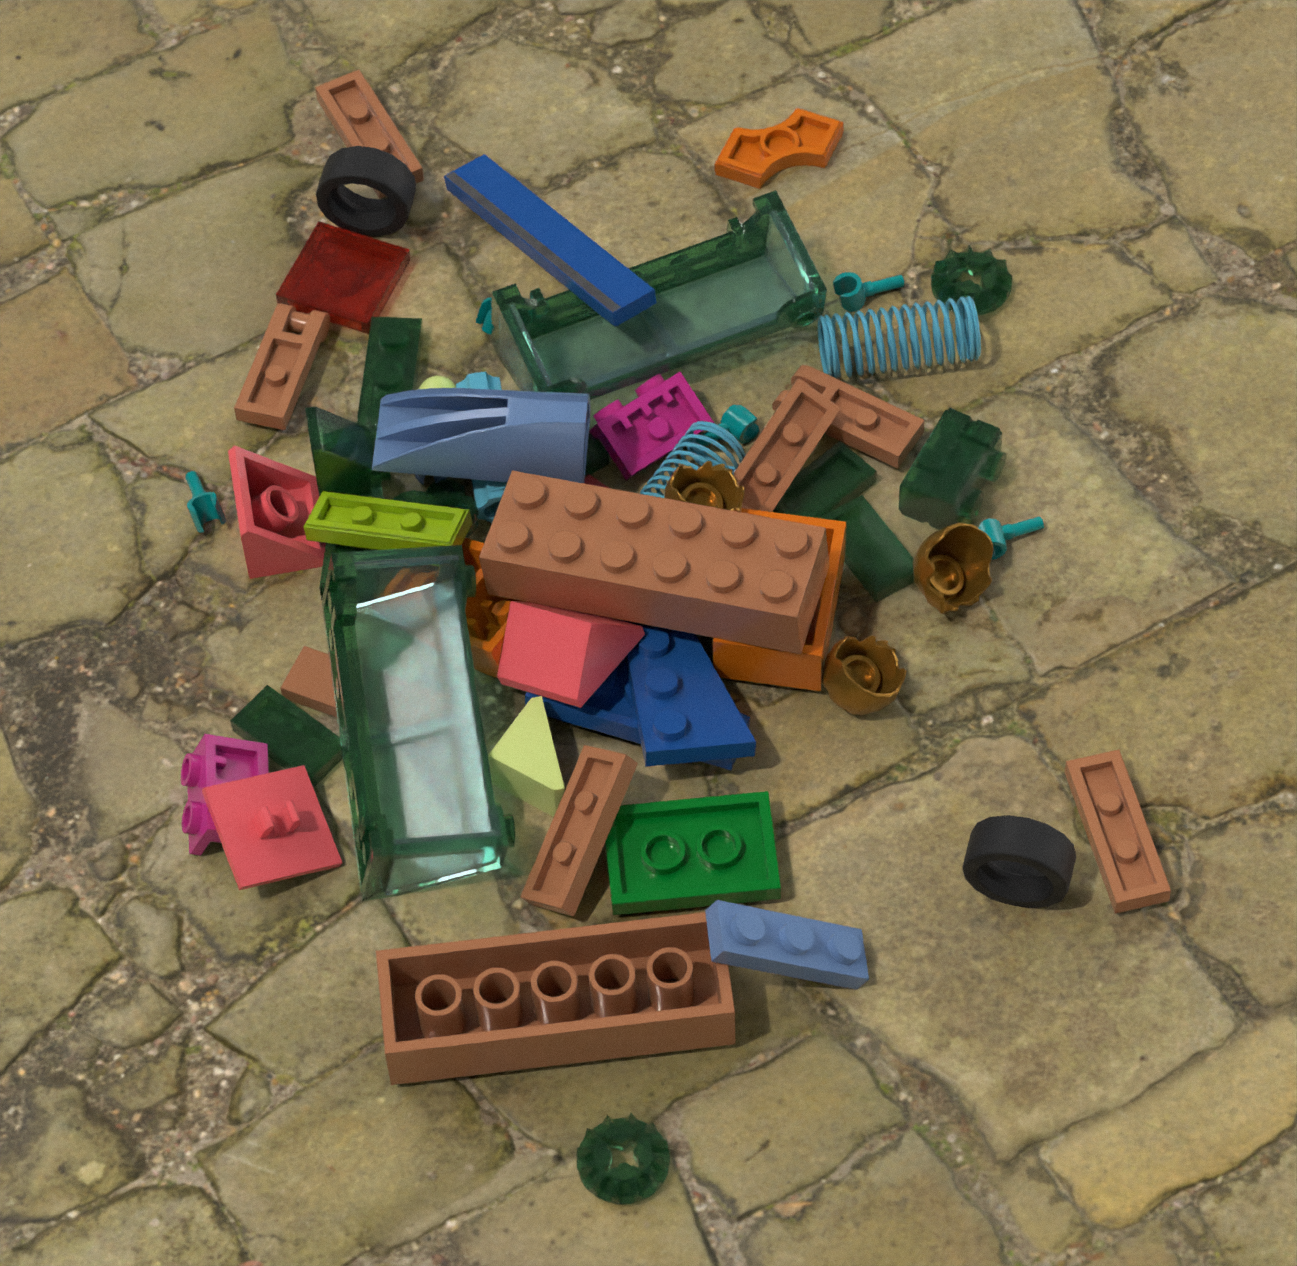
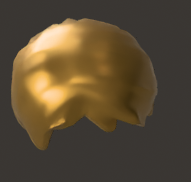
(706, 486)
(953, 566)
(862, 675)

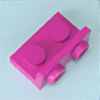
(650, 424)
(213, 763)

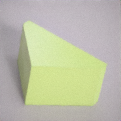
(527, 761)

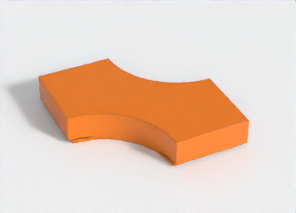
(760, 153)

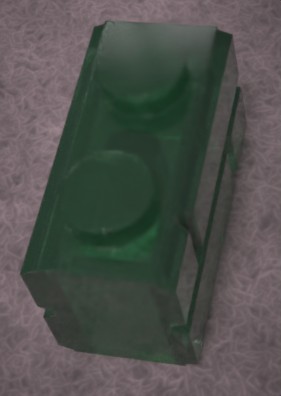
(952, 470)

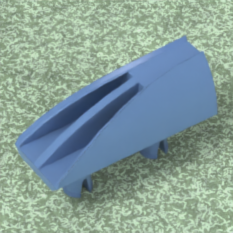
(483, 434)

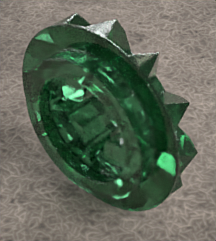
(994, 280)
(625, 1182)

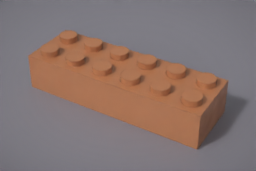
(655, 561)
(552, 998)

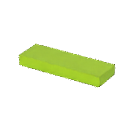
(384, 523)

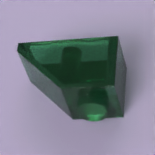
(343, 455)

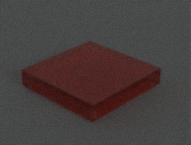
(344, 276)

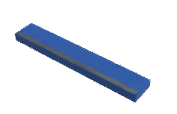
(550, 240)

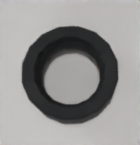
(369, 168)
(1019, 861)

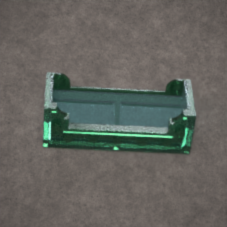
(706, 299)
(411, 719)

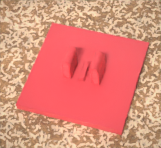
(271, 827)

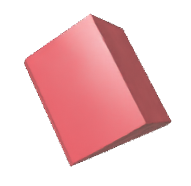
(271, 514)
(562, 651)

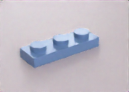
(786, 945)

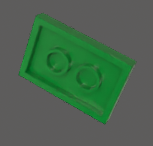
(692, 853)

